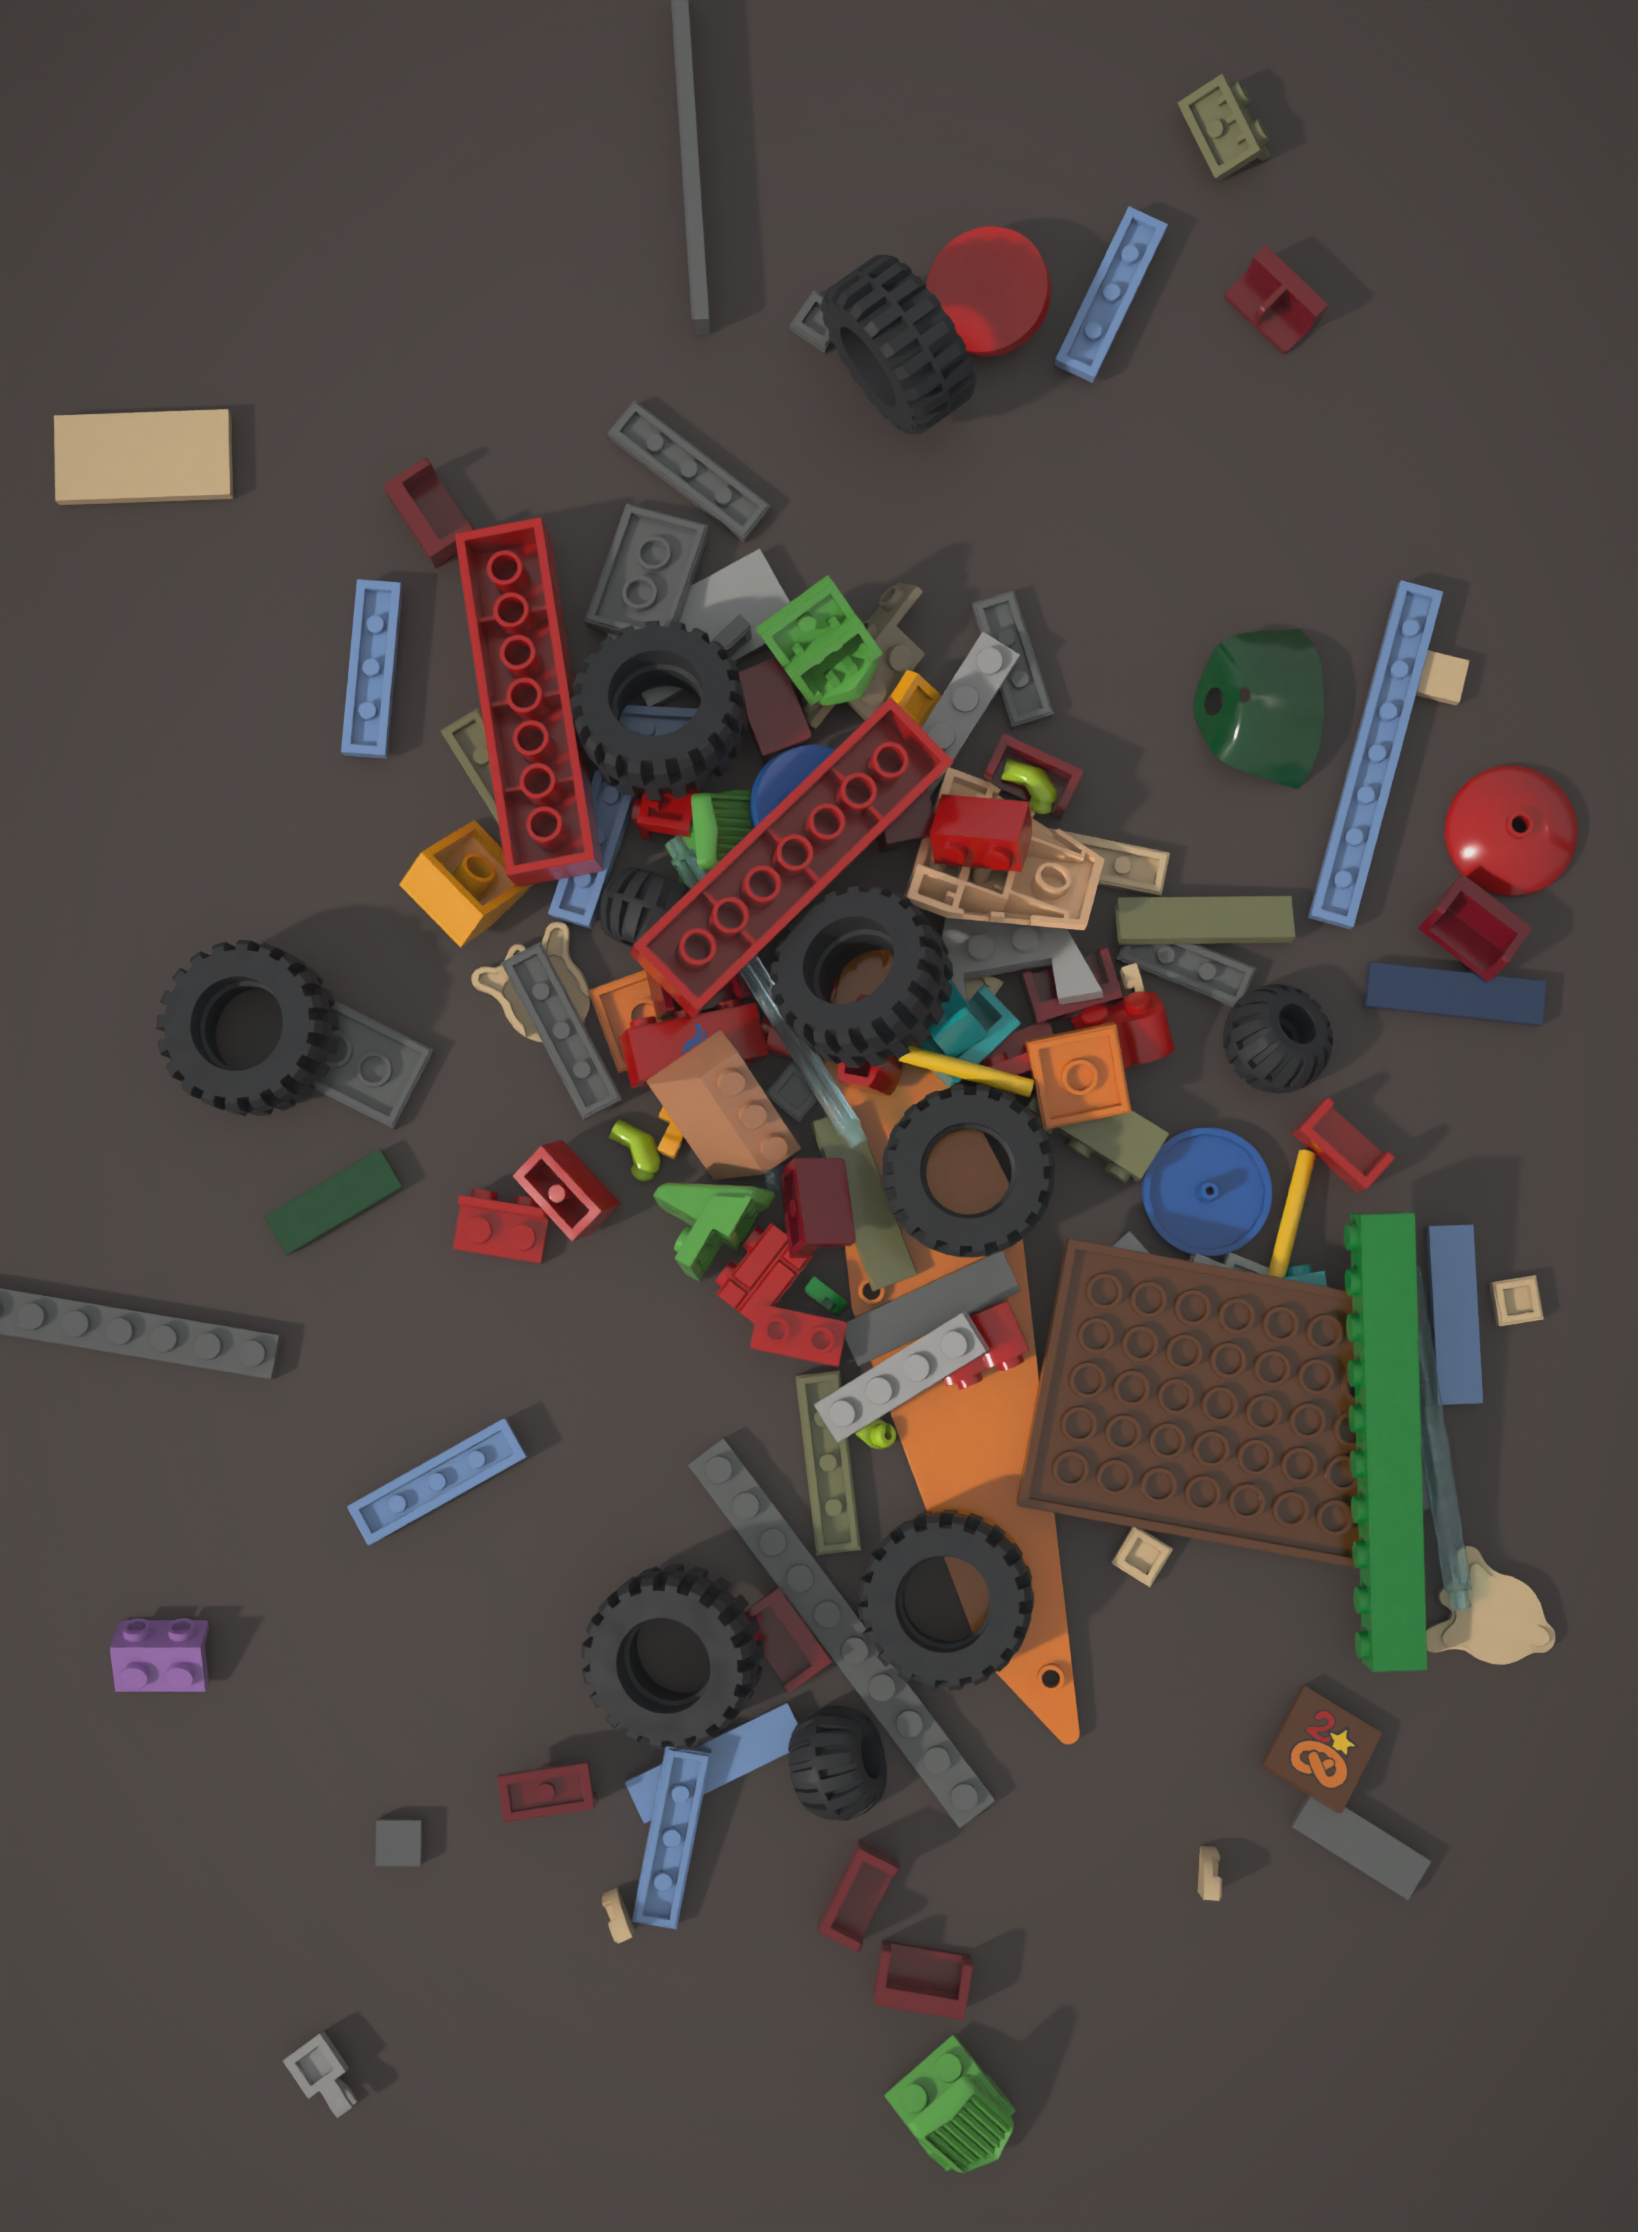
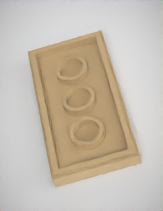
(143, 457)

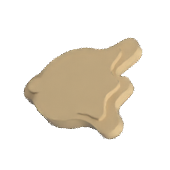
(497, 983)
(1500, 1625)

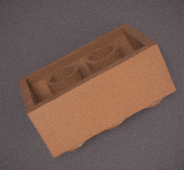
(723, 1111)

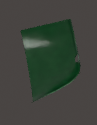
(1282, 722)

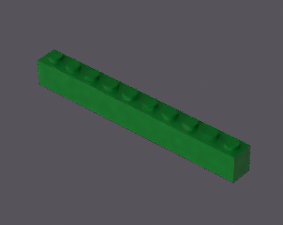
(1386, 1441)

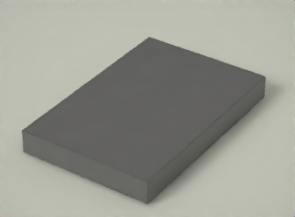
(647, 571)
(372, 1067)

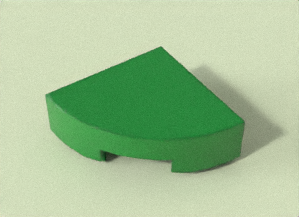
(826, 1296)

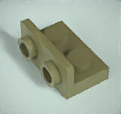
(1224, 126)

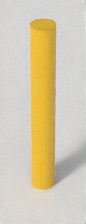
(968, 1071)
(1292, 1214)

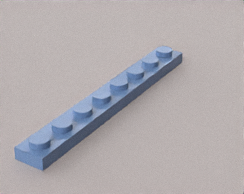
(1375, 755)

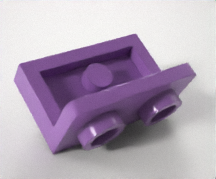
(160, 1655)

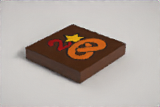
(1321, 1749)

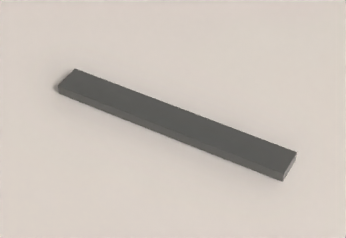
(690, 167)

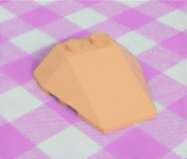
(1049, 892)

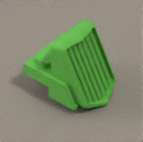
(822, 645)
(718, 825)
(718, 1218)
(954, 2109)

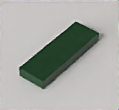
(333, 1202)

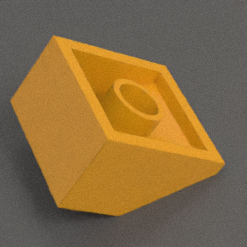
(463, 883)

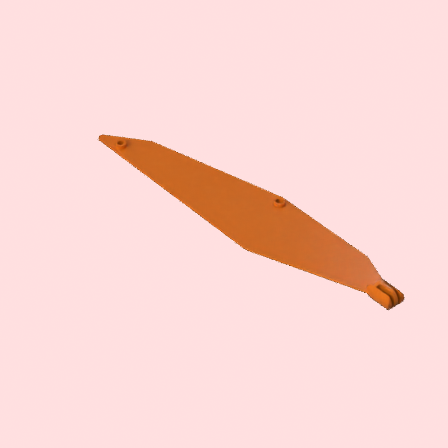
(973, 1440)

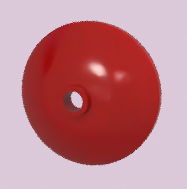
(1487, 846)

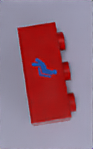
(655, 1045)

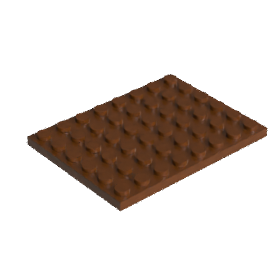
(1196, 1404)

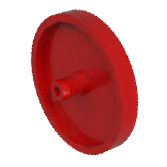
(992, 289)

